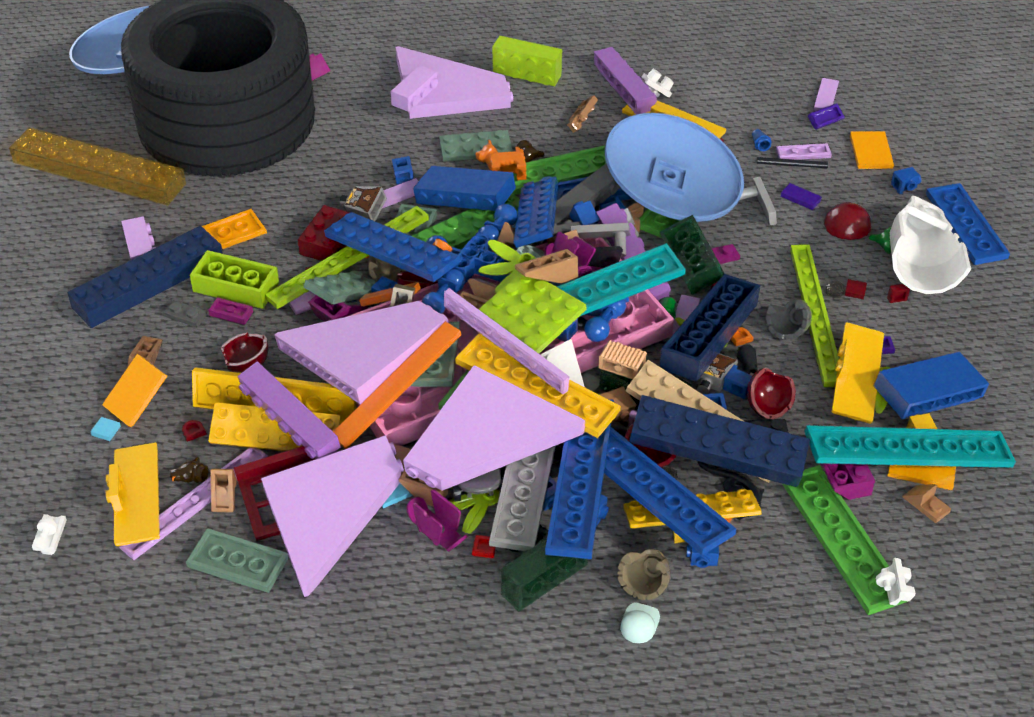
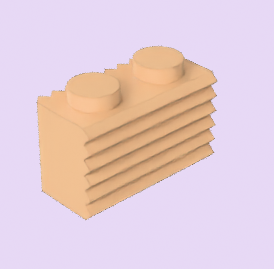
(622, 359)

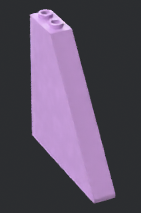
(459, 86)
(361, 348)
(486, 428)
(329, 504)

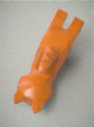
(503, 161)

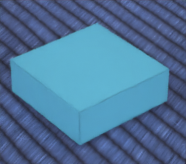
(105, 429)

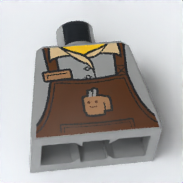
(364, 201)
(714, 375)

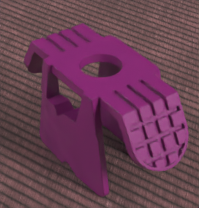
(577, 246)
(431, 524)

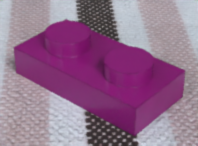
(726, 253)
(230, 311)

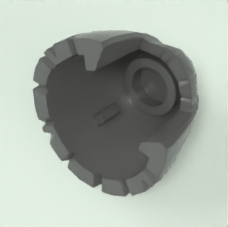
(790, 320)

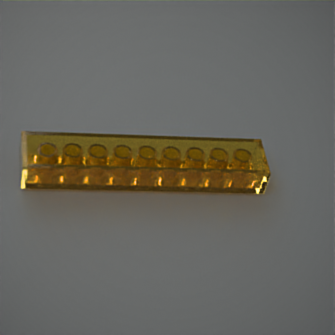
(98, 166)

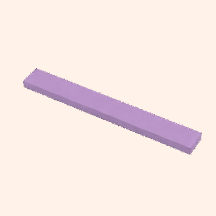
(506, 341)
(188, 505)

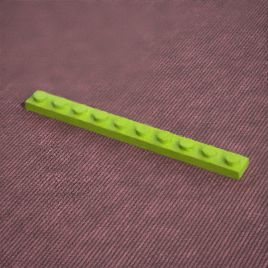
(339, 261)
(820, 326)

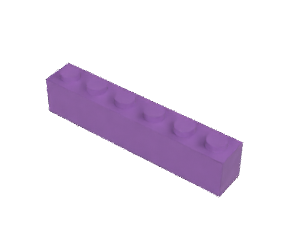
(624, 80)
(634, 245)
(288, 412)

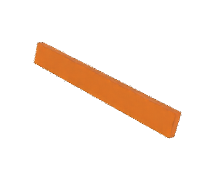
(396, 384)

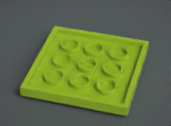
(533, 310)

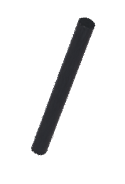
(791, 162)

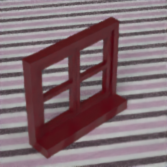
(251, 474)

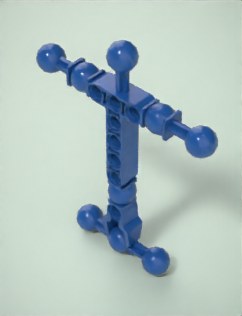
(479, 254)

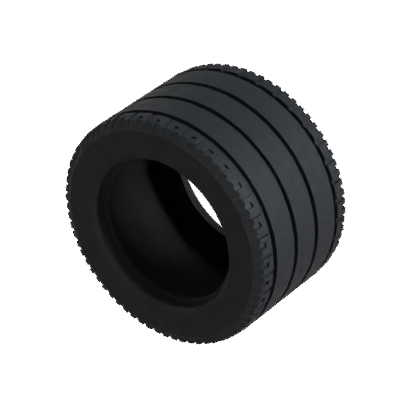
(219, 83)

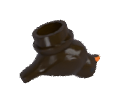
(529, 151)
(190, 471)

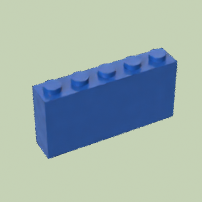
(464, 188)
(930, 385)

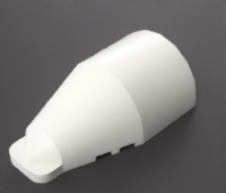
(925, 249)

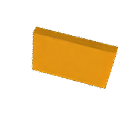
(871, 150)
(236, 228)
(134, 390)
(940, 475)

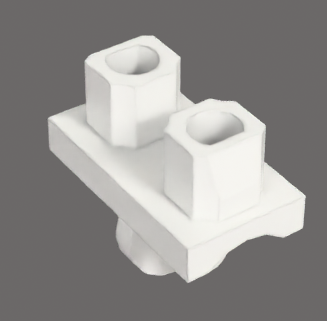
(652, 80)
(48, 534)
(894, 582)

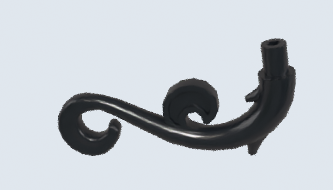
(734, 479)

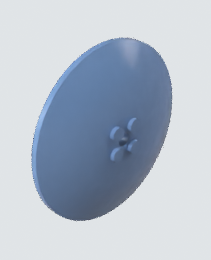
(100, 46)
(660, 145)

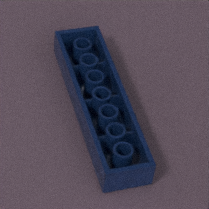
(141, 277)
(709, 327)
(720, 441)

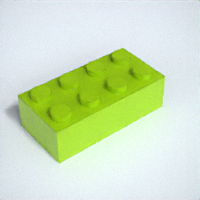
(527, 60)
(234, 279)

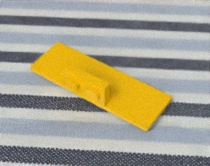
(660, 107)
(857, 373)
(253, 429)
(134, 494)
(726, 504)

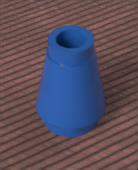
(761, 140)

